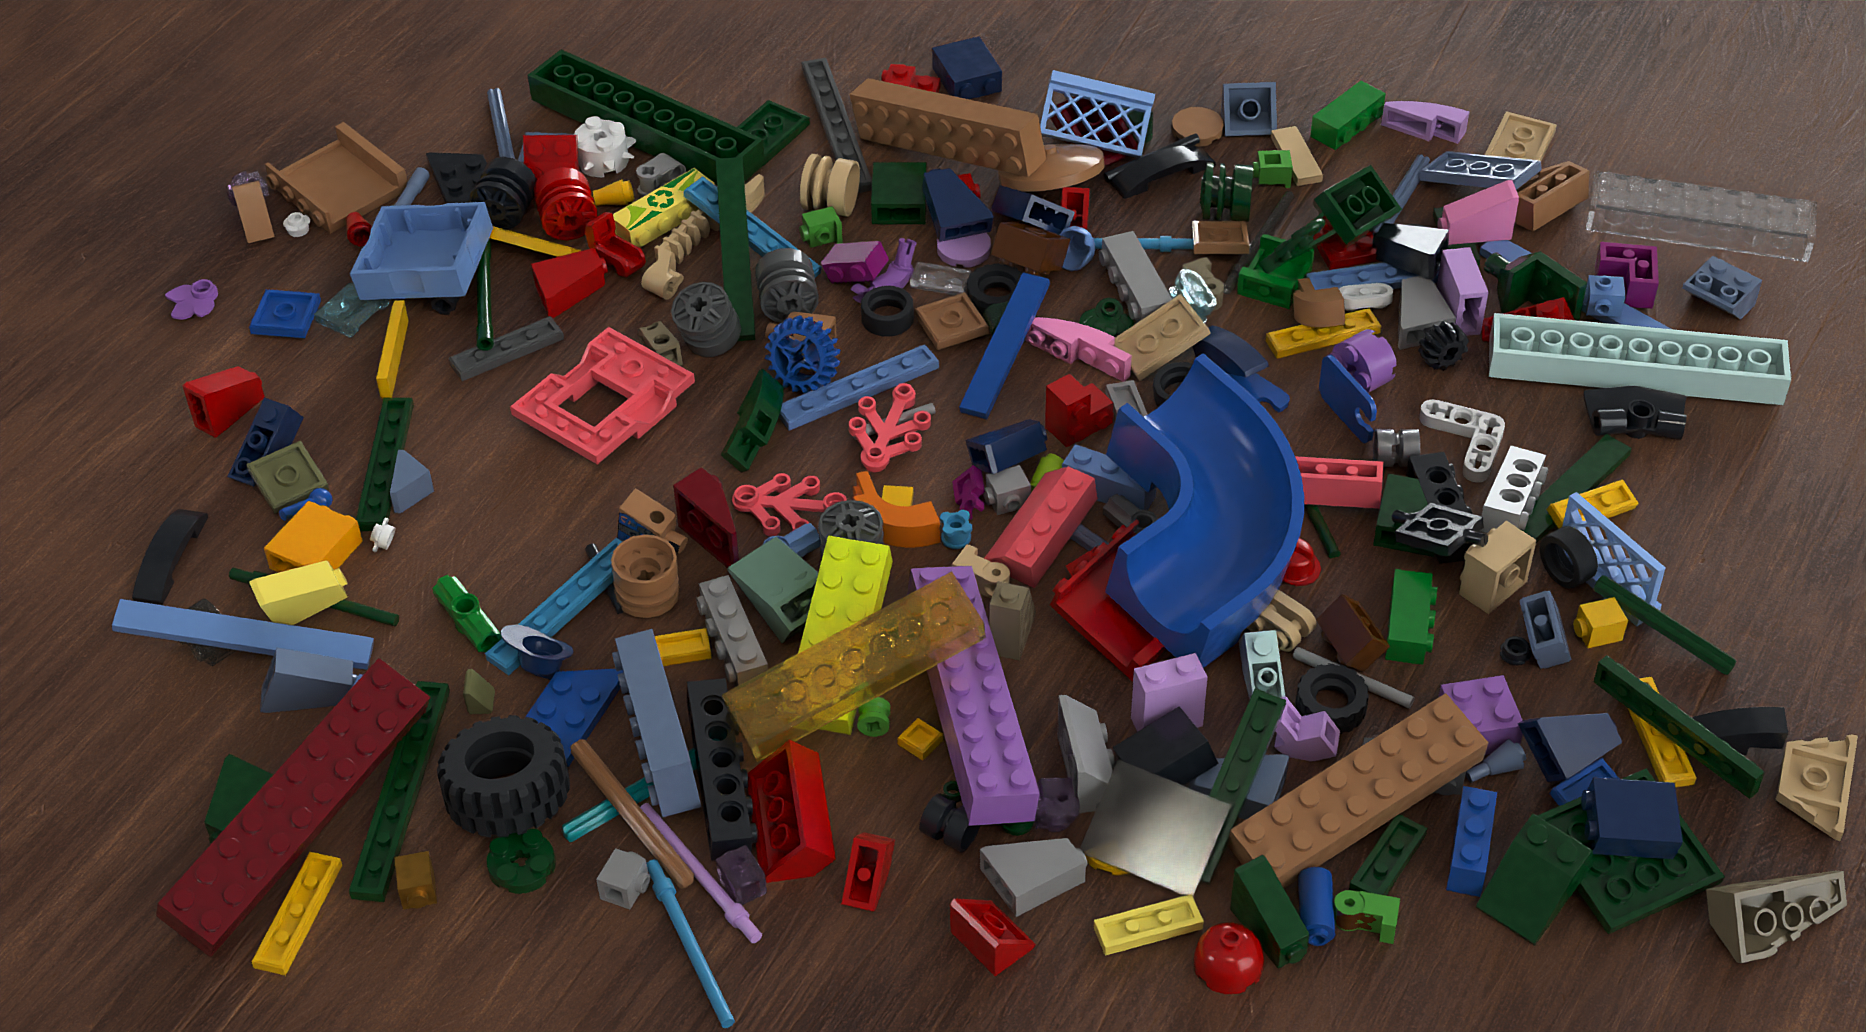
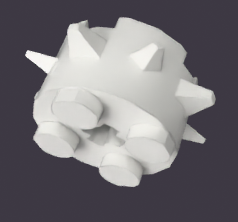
(602, 146)

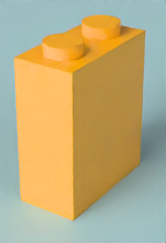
(313, 537)

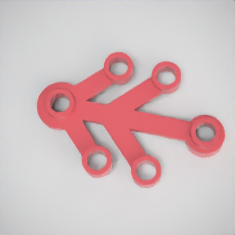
(877, 456)
(753, 499)

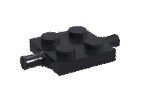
(1439, 529)

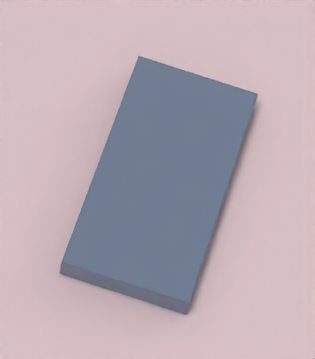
(1479, 170)

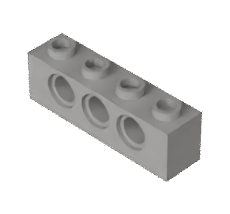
(1515, 489)

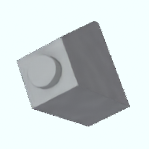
(1419, 309)
(1033, 871)

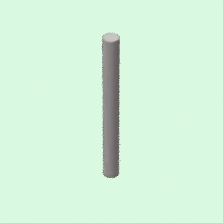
(1374, 686)

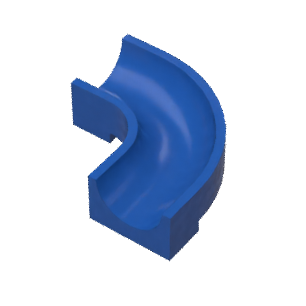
(1230, 516)

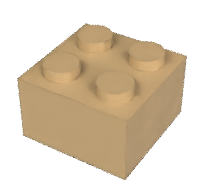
(1498, 568)

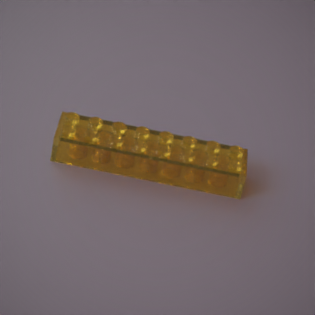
(854, 666)

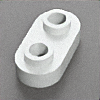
(1366, 296)

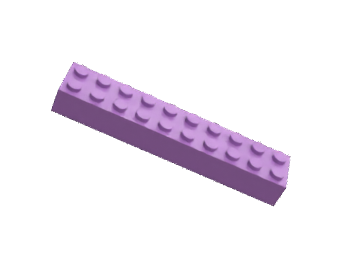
(981, 721)

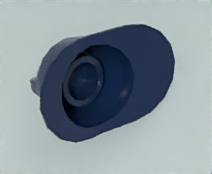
(536, 651)

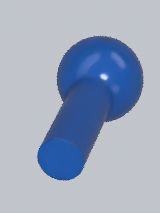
(319, 496)

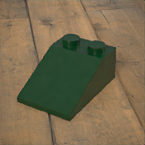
(1535, 879)

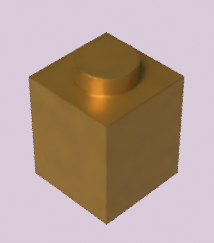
(415, 880)

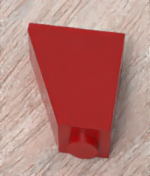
(568, 279)
(222, 398)

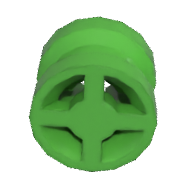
(874, 717)

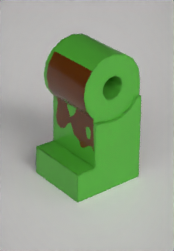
(1367, 912)

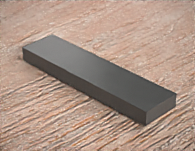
(507, 348)

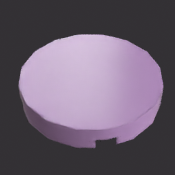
(965, 251)

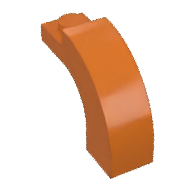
(902, 525)

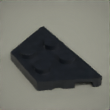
(456, 174)

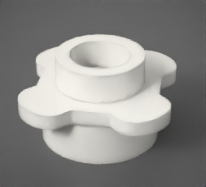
(382, 535)

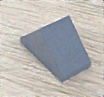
(409, 483)

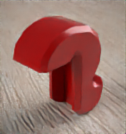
(615, 250)

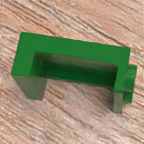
(1279, 285)

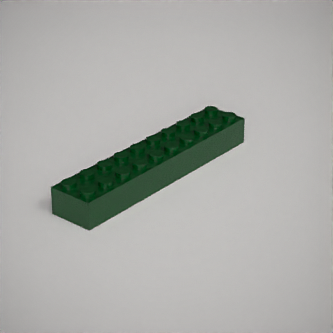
(651, 118)

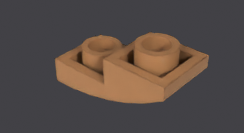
(253, 211)

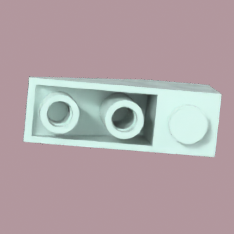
(1261, 662)

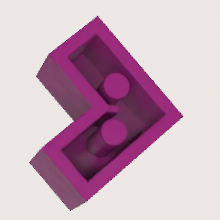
(1638, 267)

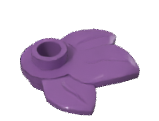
(193, 299)

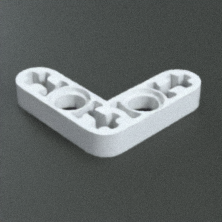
(1475, 429)

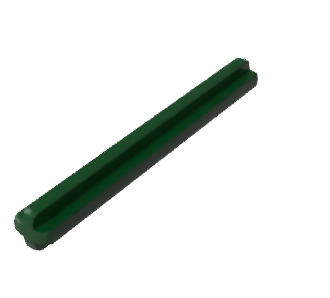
(1665, 625)

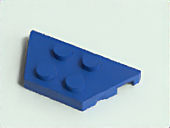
(575, 703)

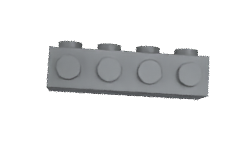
(1133, 275)
(731, 630)

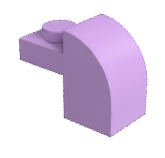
(1307, 736)

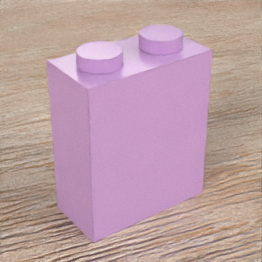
(1463, 289)
(1166, 686)

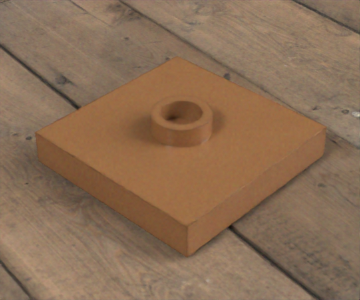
(1220, 237)
(951, 321)

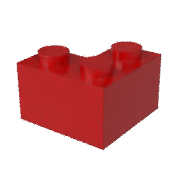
(1075, 410)

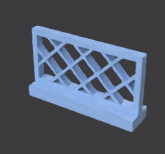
(1096, 92)
(1607, 565)

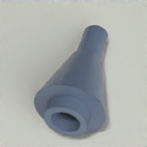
(1504, 759)

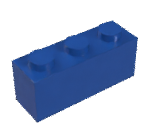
(1471, 841)

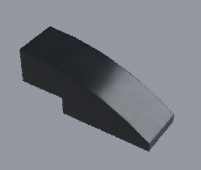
(1748, 727)

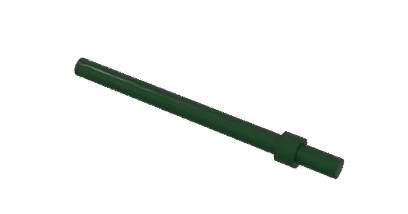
(344, 605)

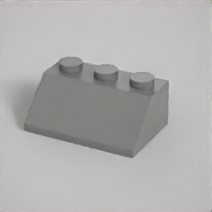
(1084, 751)

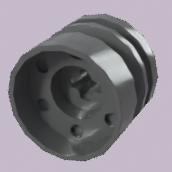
(786, 283)
(706, 319)
(851, 521)

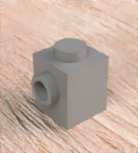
(1007, 490)
(623, 878)

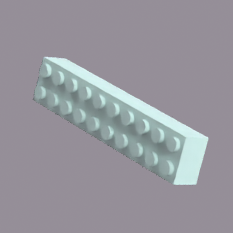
(1639, 356)

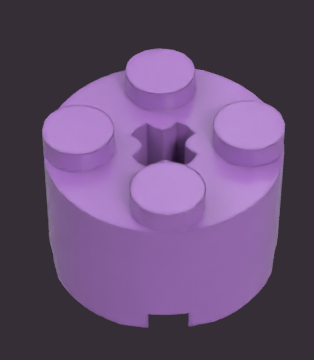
(1366, 359)

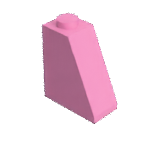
(1482, 216)

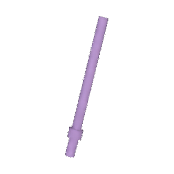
(734, 912)

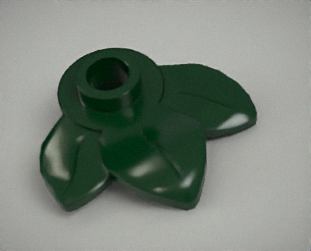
(1108, 322)

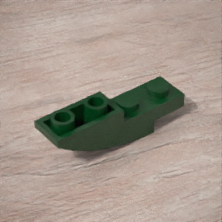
(756, 421)

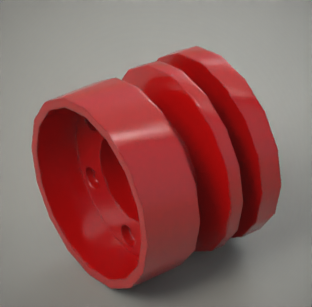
(564, 203)

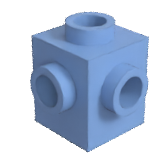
(1604, 296)

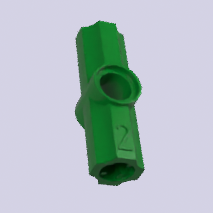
(466, 613)

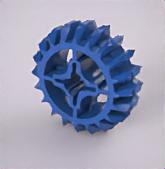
(787, 357)

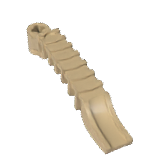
(662, 275)

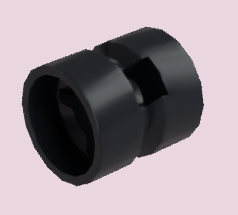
(946, 821)

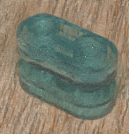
(1195, 292)

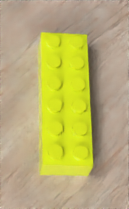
(846, 591)

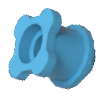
(956, 529)

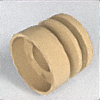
(829, 184)

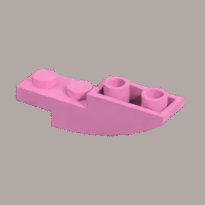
(1077, 341)

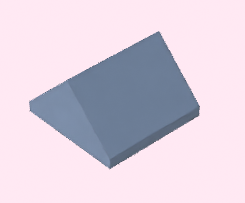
(1249, 109)

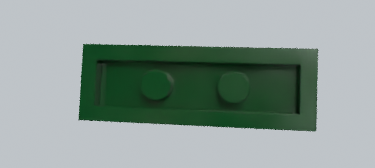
(1389, 856)

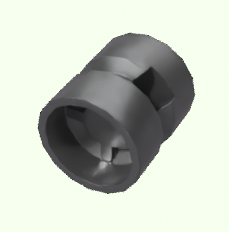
(1406, 442)

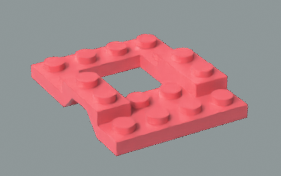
(623, 366)

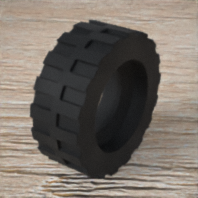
(989, 277)
(1339, 679)

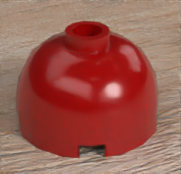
(1229, 958)

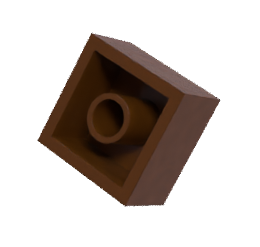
(1030, 247)

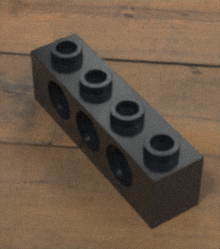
(1439, 488)

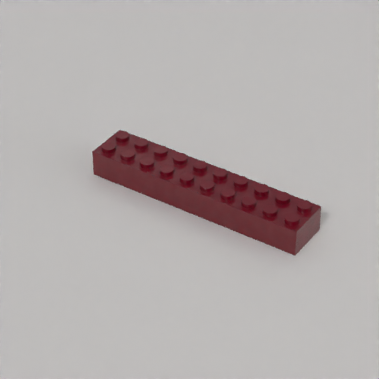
(292, 808)

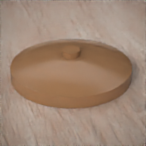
(1063, 168)

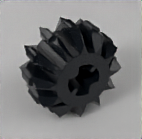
(1443, 345)

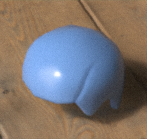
(1081, 248)

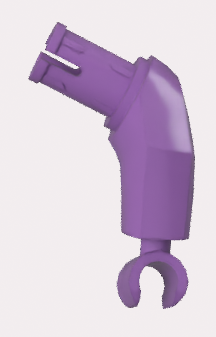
(898, 271)

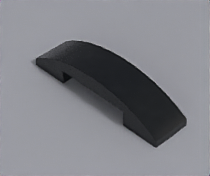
(1162, 163)
(163, 554)

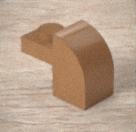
(1319, 306)

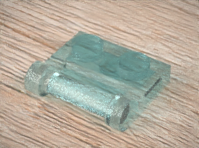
(347, 312)

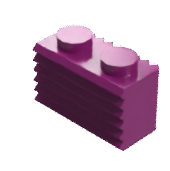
(854, 261)

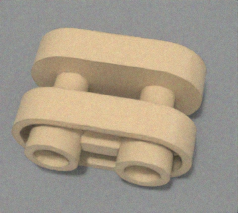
(1288, 619)

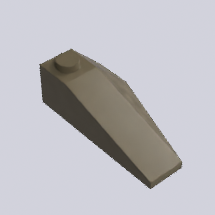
(1767, 913)

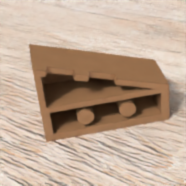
(1551, 194)

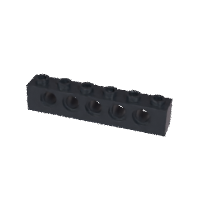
(710, 721)

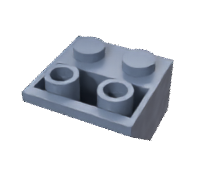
(1724, 287)

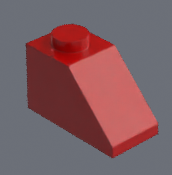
(867, 870)

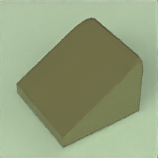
(478, 693)

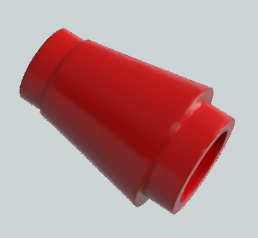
(357, 229)

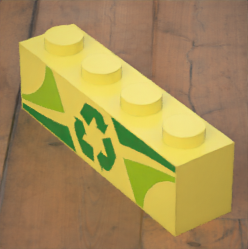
(657, 211)

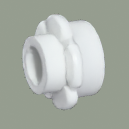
(297, 224)

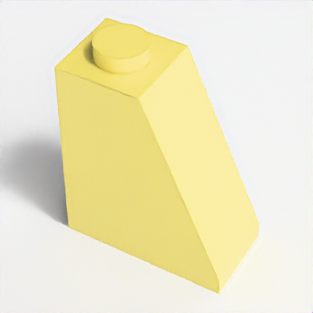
(299, 592)

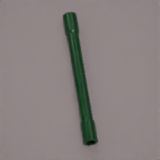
(484, 329)

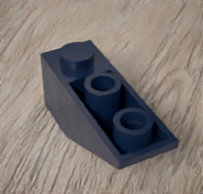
(270, 431)

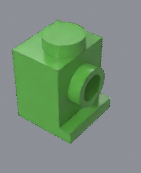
(1273, 167)
(821, 227)

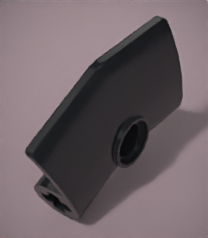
(1636, 412)

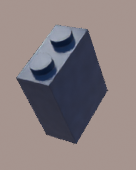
(967, 68)
(1632, 818)

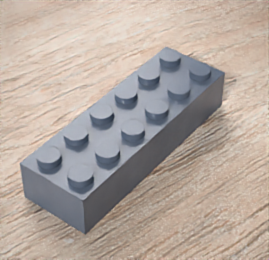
(656, 724)

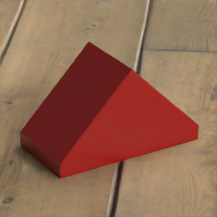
(1078, 201)

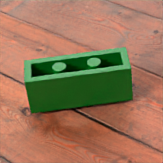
(1347, 115)
(1411, 617)

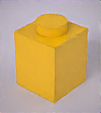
(1600, 622)

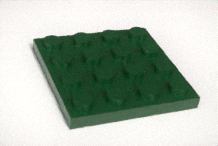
(1632, 888)

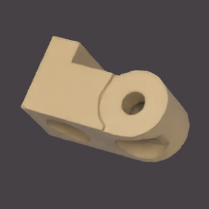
(985, 572)

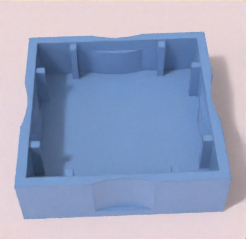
(422, 251)

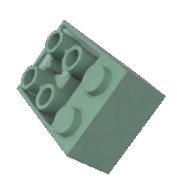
(777, 586)

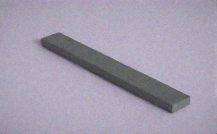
(834, 117)

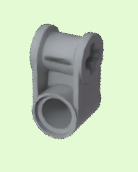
(658, 173)

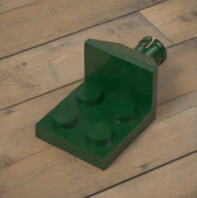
(1535, 280)

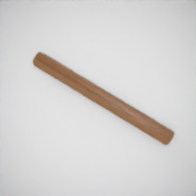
(632, 814)

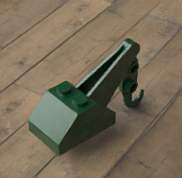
(1350, 211)

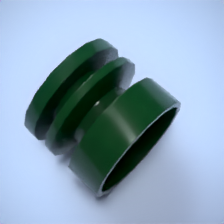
(1227, 192)

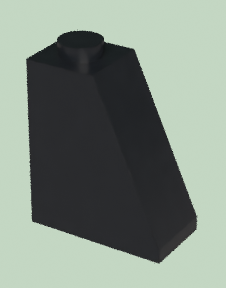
(1411, 248)

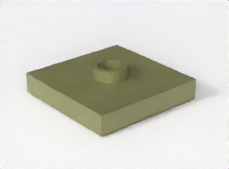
(286, 476)

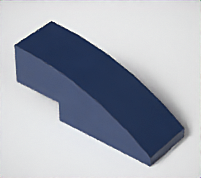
(1230, 352)

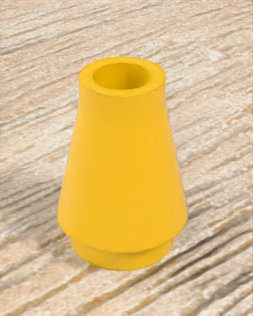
(614, 194)

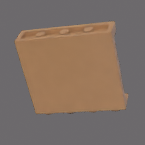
(339, 180)

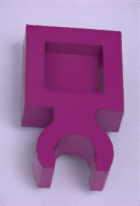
(968, 490)

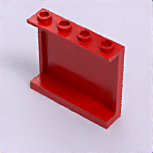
(1101, 619)

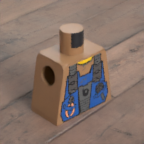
(646, 516)

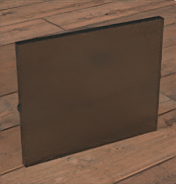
(1155, 829)

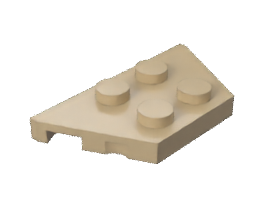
(1818, 781)

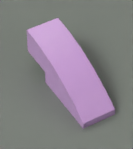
(1426, 120)

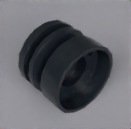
(506, 190)

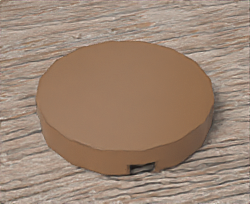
(1198, 120)

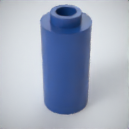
(1317, 904)

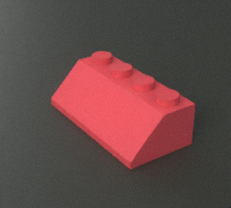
(1044, 524)

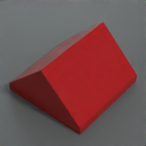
(988, 933)

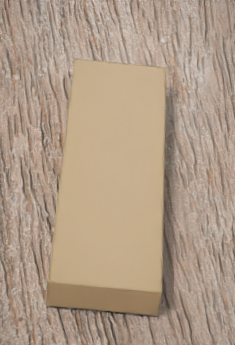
(1305, 168)

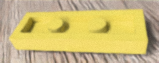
(1148, 924)

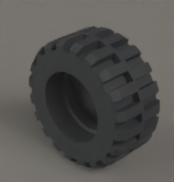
(509, 802)

